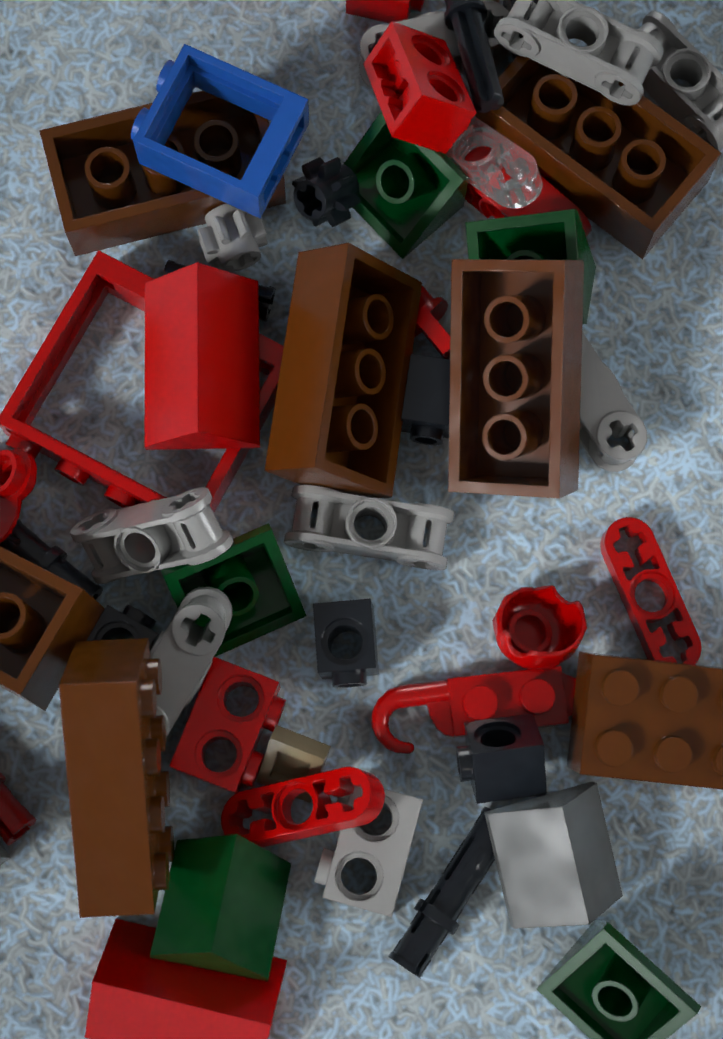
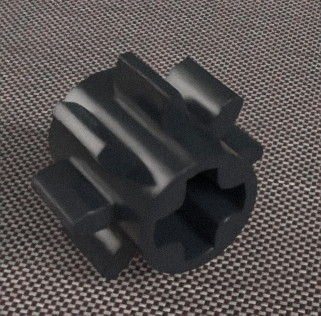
(326, 191)

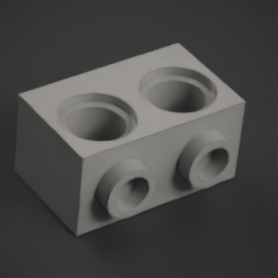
(385, 852)

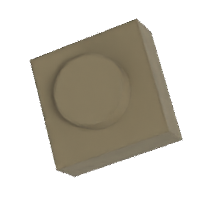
(291, 757)

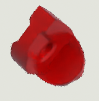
(429, 314)

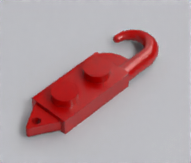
(478, 697)

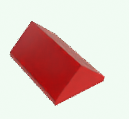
(202, 360)
(170, 1000)

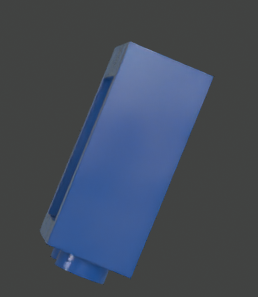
(175, 85)

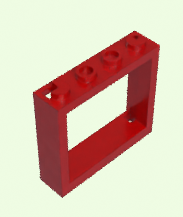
(128, 284)

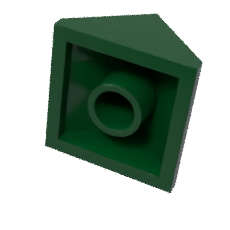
(404, 187)
(534, 237)
(253, 580)
(222, 906)
(616, 989)

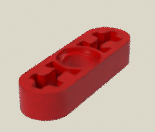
(661, 575)
(325, 815)

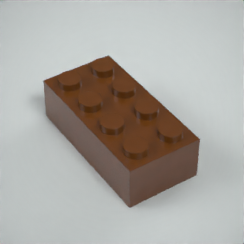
(616, 162)
(116, 200)
(344, 372)
(515, 377)
(39, 627)
(647, 721)
(116, 776)

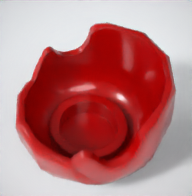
(538, 627)

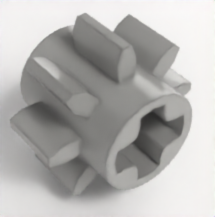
(232, 238)

